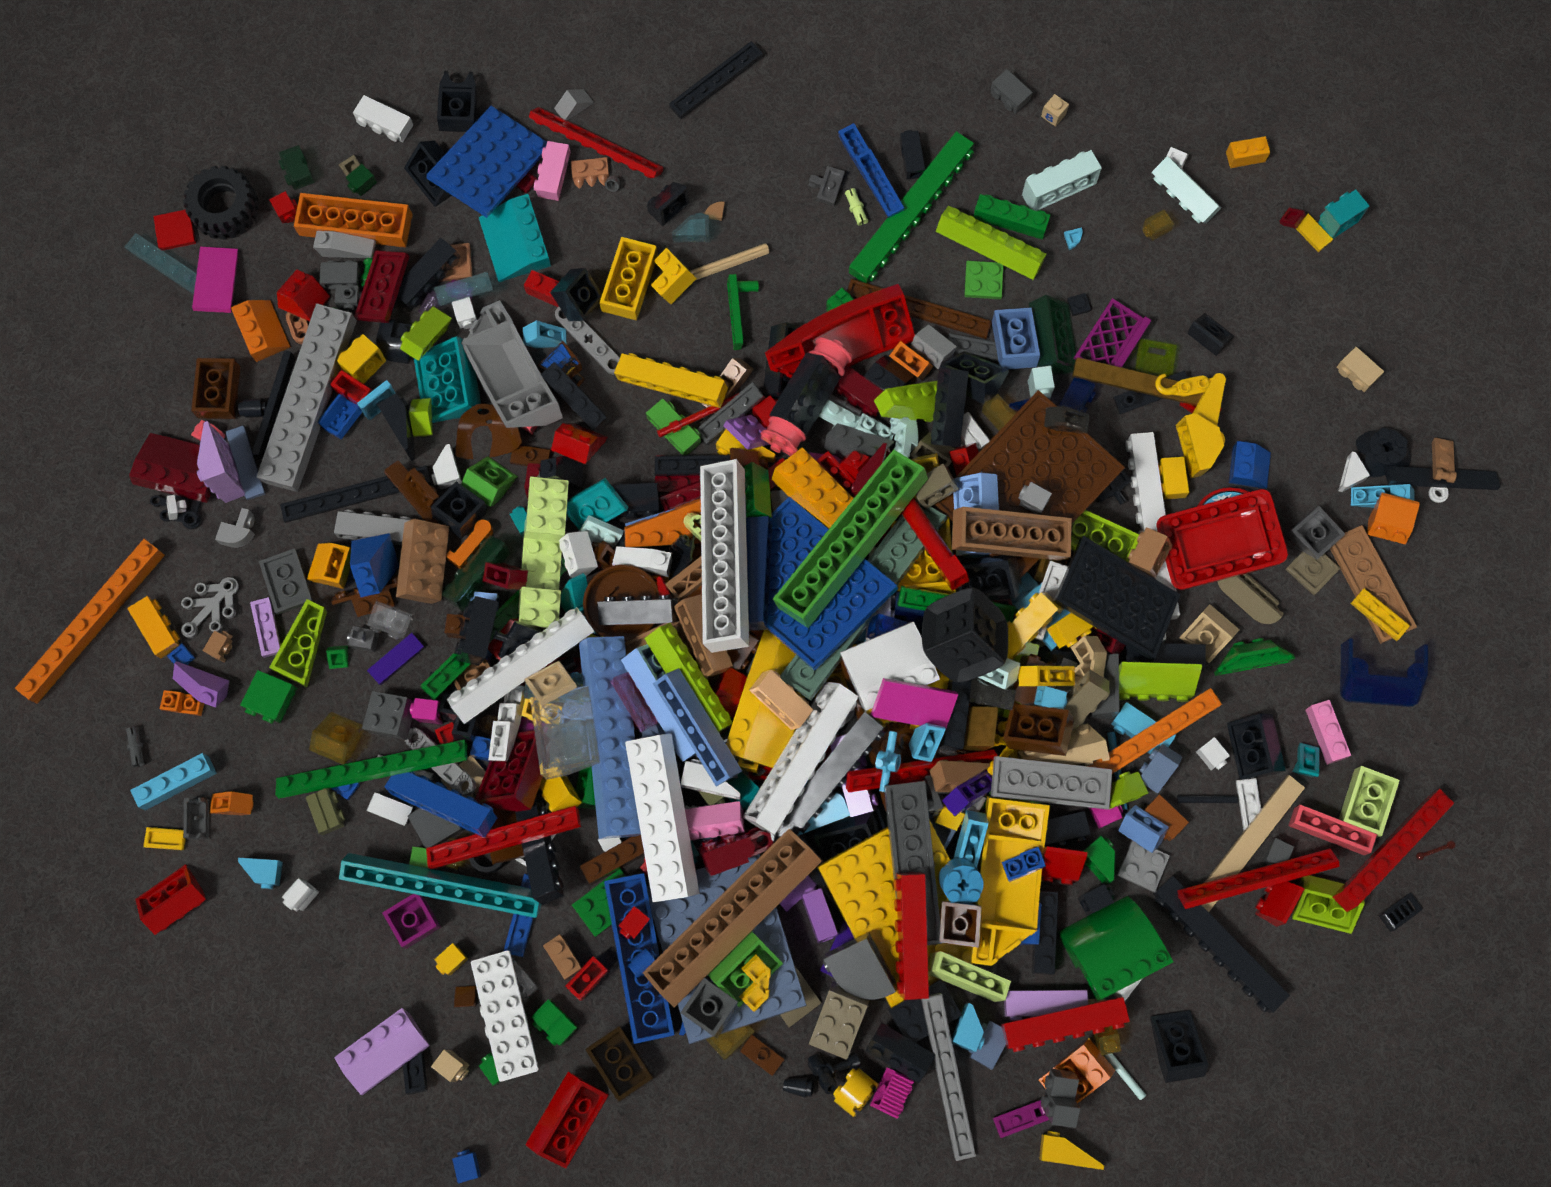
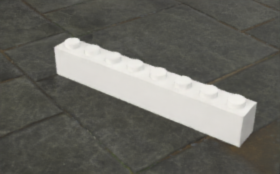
(520, 664)

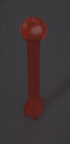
(1420, 856)

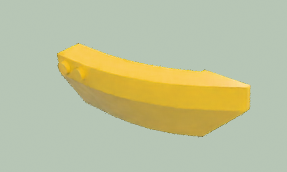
(756, 730)
(1012, 906)

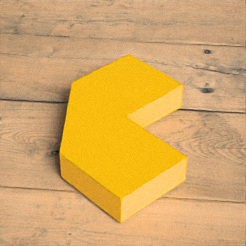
(758, 991)

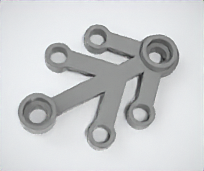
(211, 605)

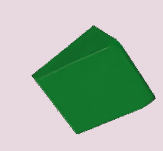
(337, 656)

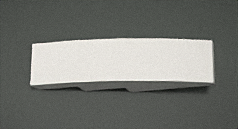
(506, 727)

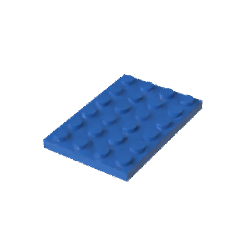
(488, 161)

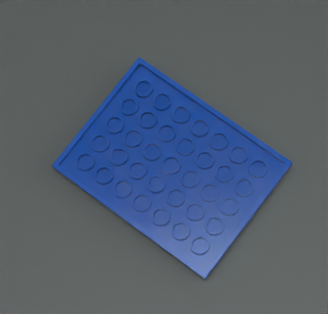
(793, 538)

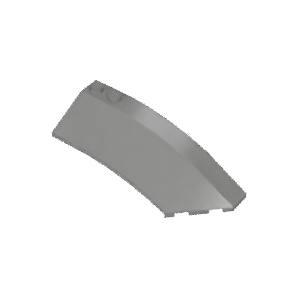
(509, 371)

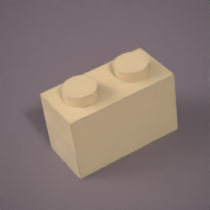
(1359, 369)
(451, 1066)

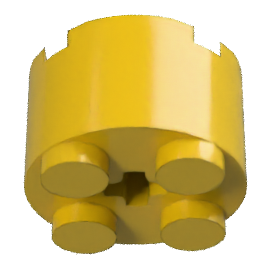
(855, 1091)

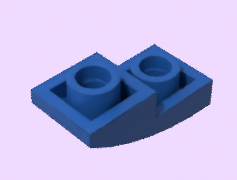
(1024, 864)

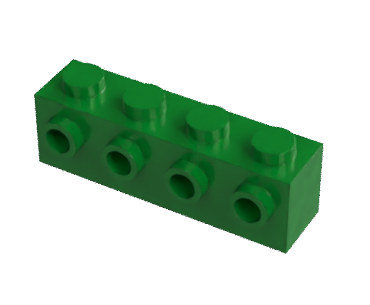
(1011, 216)

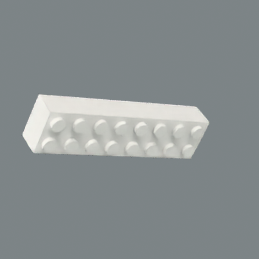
(800, 758)
(662, 817)

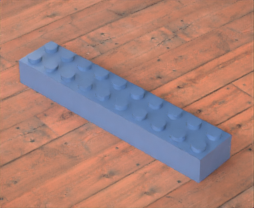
(613, 726)

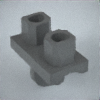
(934, 799)

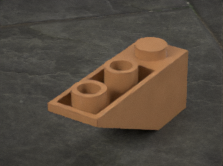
(734, 376)
(950, 774)

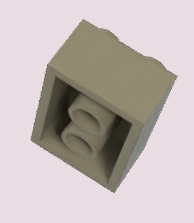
(838, 1022)

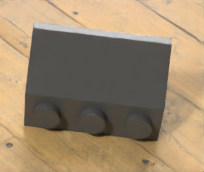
(1110, 707)

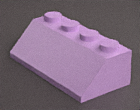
(381, 1051)

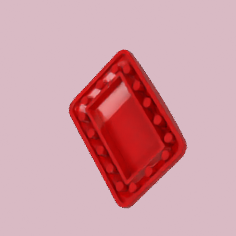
(1223, 539)

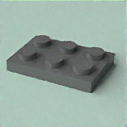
(285, 581)

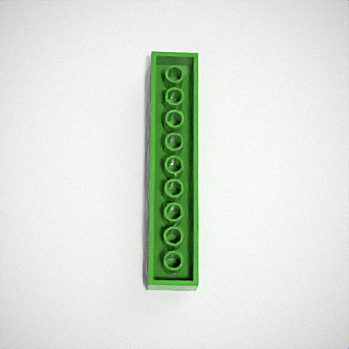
(850, 538)

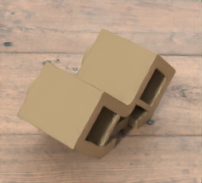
(1090, 655)

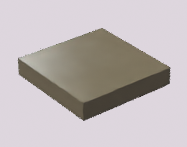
(1311, 572)

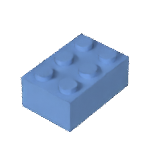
(1015, 338)

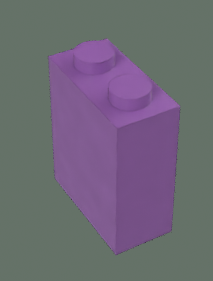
(819, 915)

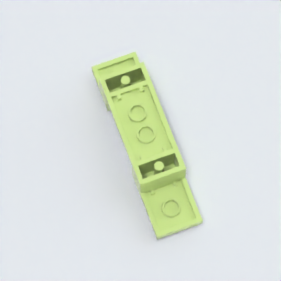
(541, 551)

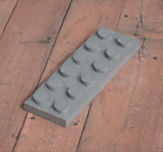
(1051, 782)

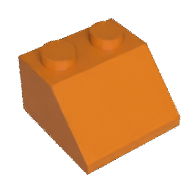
(1393, 518)

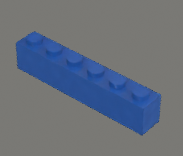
(442, 802)

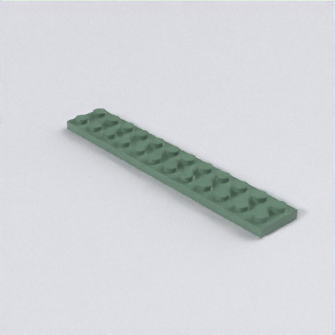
(892, 558)

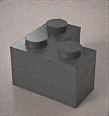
(1059, 1098)

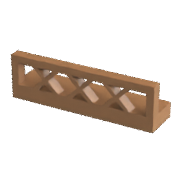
(685, 579)

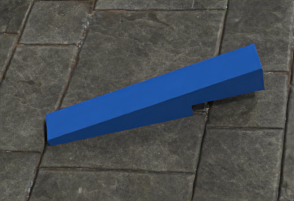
(870, 170)

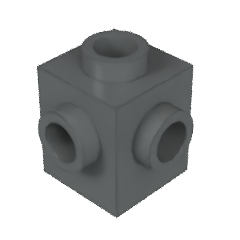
(347, 297)

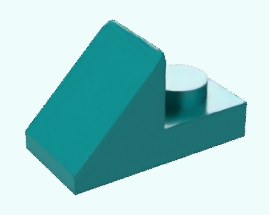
(1307, 760)

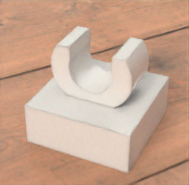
(175, 507)

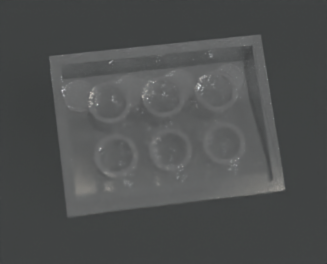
(565, 733)

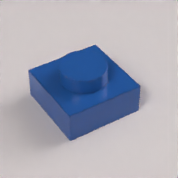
(347, 790)

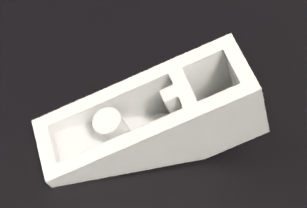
(648, 560)
(697, 778)

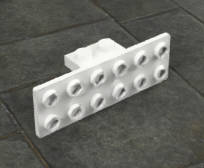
(504, 1016)

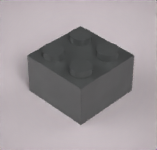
(388, 715)

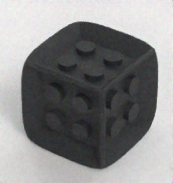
(965, 635)

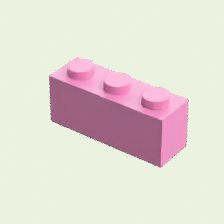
(552, 170)
(1328, 732)
(715, 820)

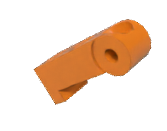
(471, 545)

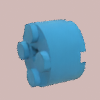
(951, 877)

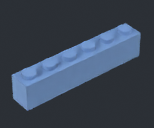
(697, 727)

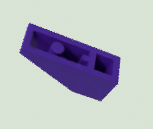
(968, 793)

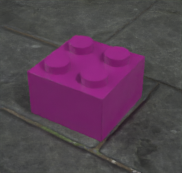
(411, 920)

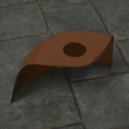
(503, 439)

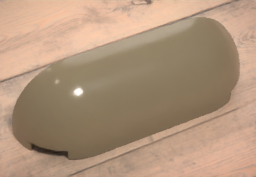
(1252, 598)

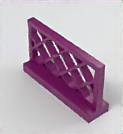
(1127, 344)

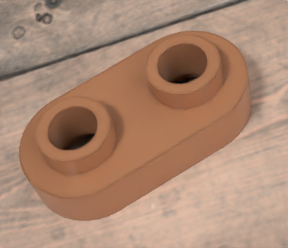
(297, 328)

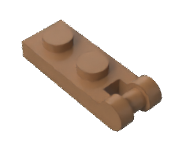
(1443, 460)

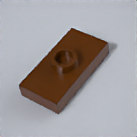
(525, 455)
(762, 1055)

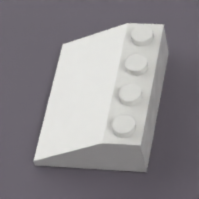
(890, 656)

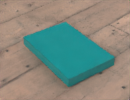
(597, 501)

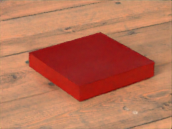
(174, 230)

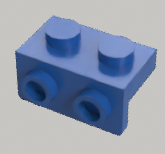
(339, 416)

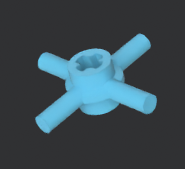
(888, 760)

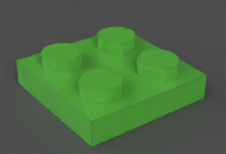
(983, 280)

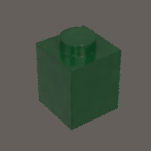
(360, 180)

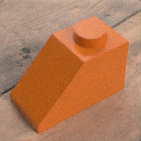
(231, 803)

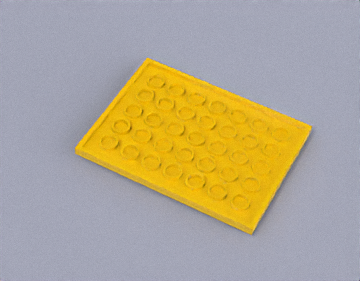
(865, 895)

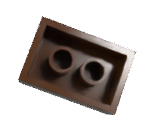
(215, 388)
(1038, 729)

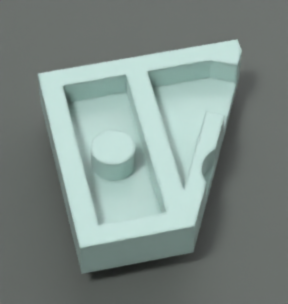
(601, 531)

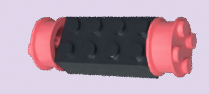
(806, 395)

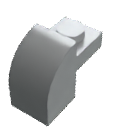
(237, 535)

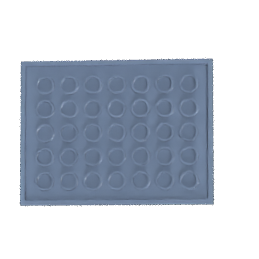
(676, 915)

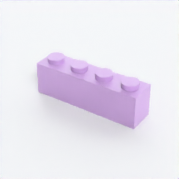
(1042, 1002)

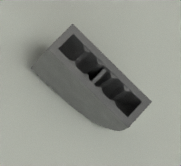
(861, 969)

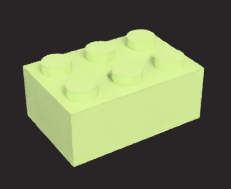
(1369, 800)

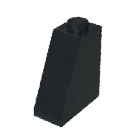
(563, 469)

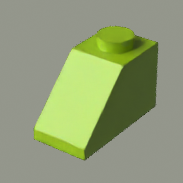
(1127, 789)

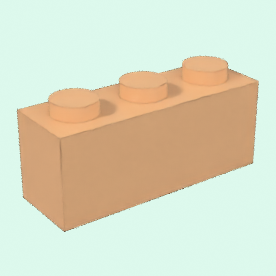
(781, 699)

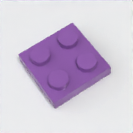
(746, 431)

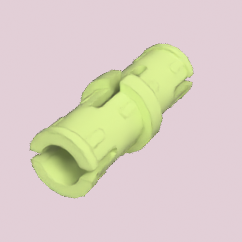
(856, 207)

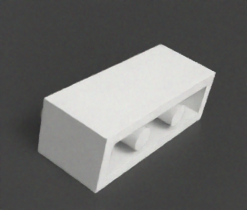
(382, 119)

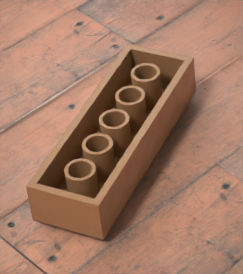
(1011, 533)

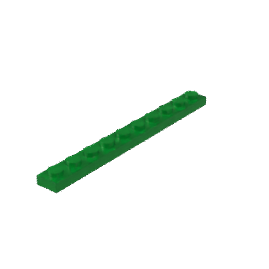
(452, 669)
(371, 769)

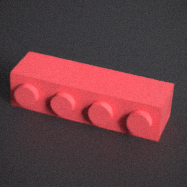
(1332, 830)

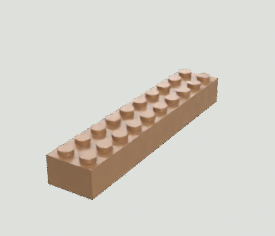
(731, 917)

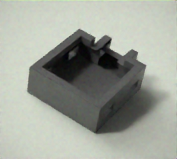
(432, 828)

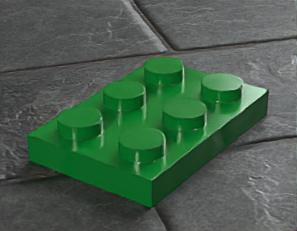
(594, 907)

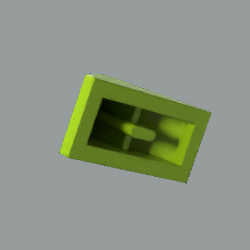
(421, 417)

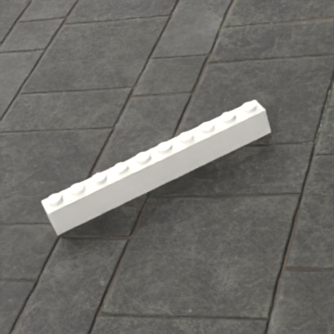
(1148, 491)

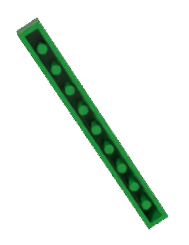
(915, 203)

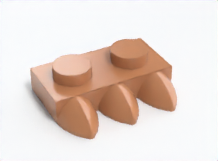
(590, 170)

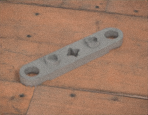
(597, 349)
(450, 773)

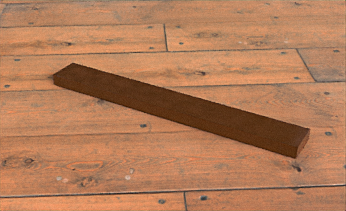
(931, 312)

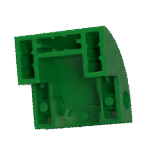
(1115, 947)

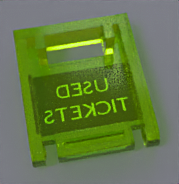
(1154, 363)

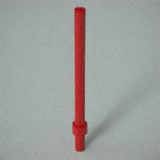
(676, 425)

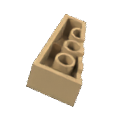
(1083, 747)

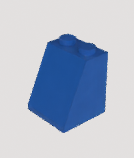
(373, 563)

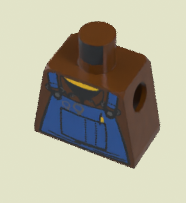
(566, 360)

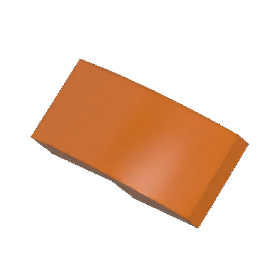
(181, 703)

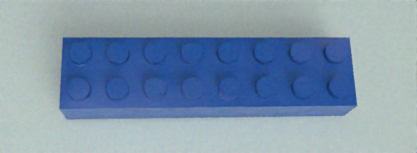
(646, 1008)

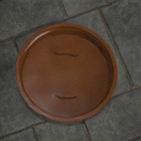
(618, 582)

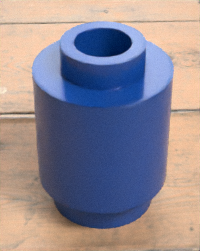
(642, 962)

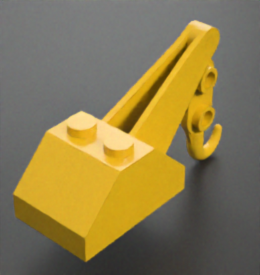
(1199, 431)

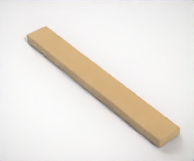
(1256, 831)

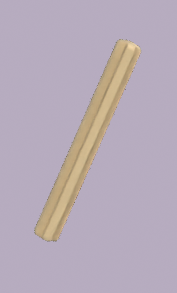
(730, 261)

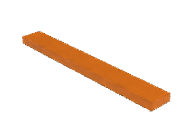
(1159, 731)

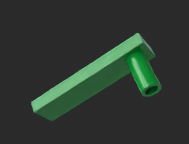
(733, 288)

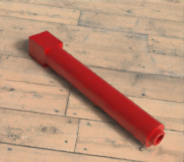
(948, 564)

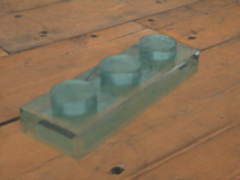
(463, 288)

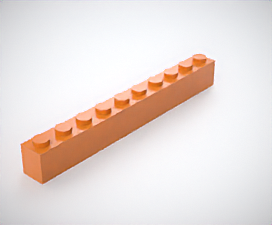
(89, 621)

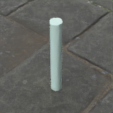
(1125, 1076)

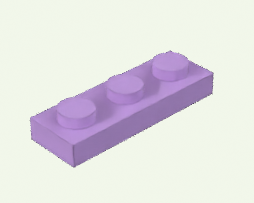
(266, 627)

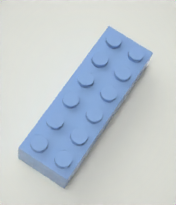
(645, 671)

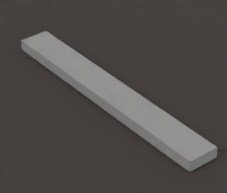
(948, 1077)

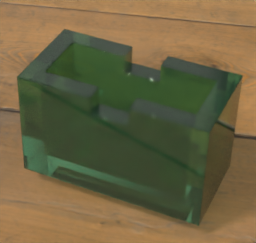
(296, 167)

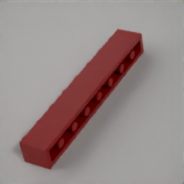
(1393, 850)

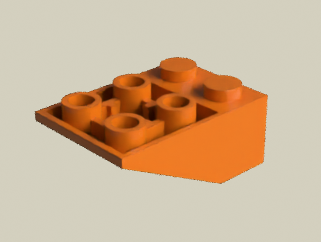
(1088, 1066)

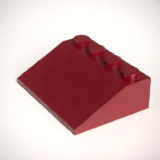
(169, 467)
(513, 782)

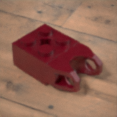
(733, 850)

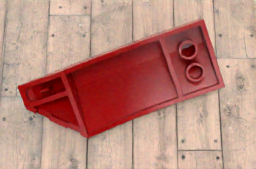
(862, 326)

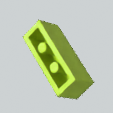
(425, 333)

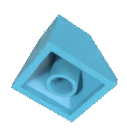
(968, 1030)

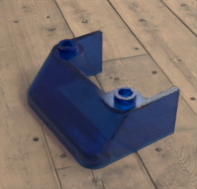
(1361, 687)

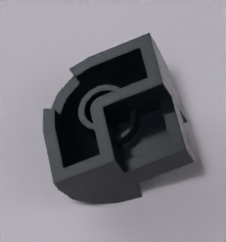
(389, 341)

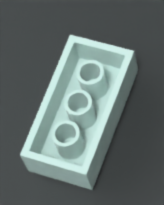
(1061, 180)

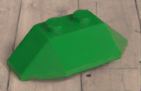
(1253, 656)

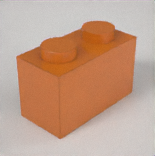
(911, 360)

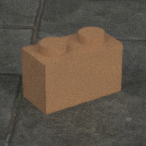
(563, 957)

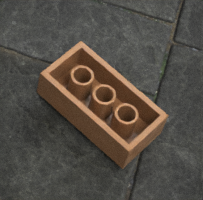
(422, 561)

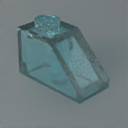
(693, 229)

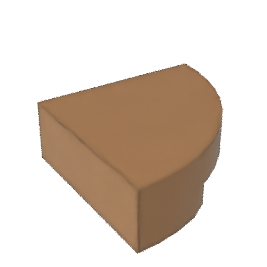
(715, 211)

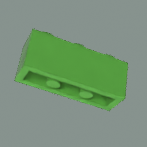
(684, 440)

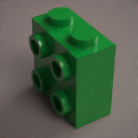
(268, 697)

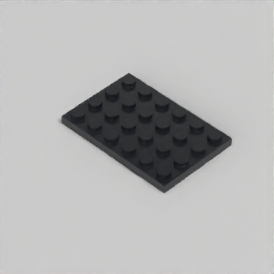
(1117, 598)

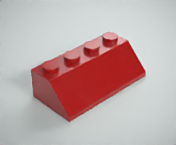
(566, 1120)

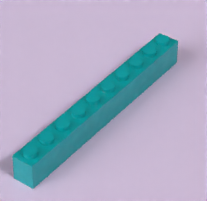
(439, 885)

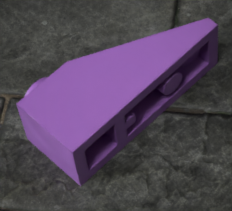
(200, 684)

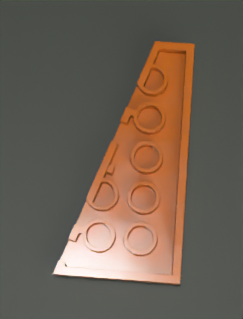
(662, 528)

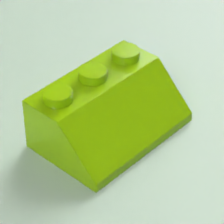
(1319, 907)

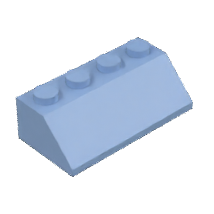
(976, 491)

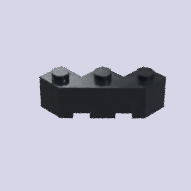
(460, 730)

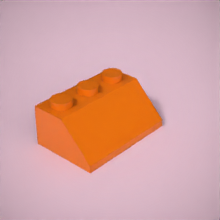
(260, 328)

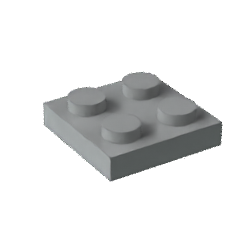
(1143, 866)

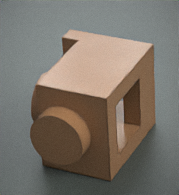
(218, 645)

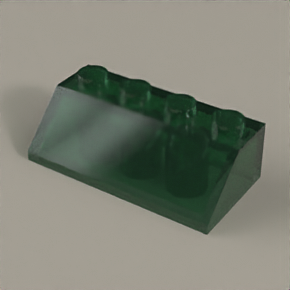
(1054, 334)
(471, 576)

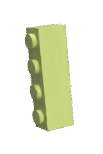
(968, 976)

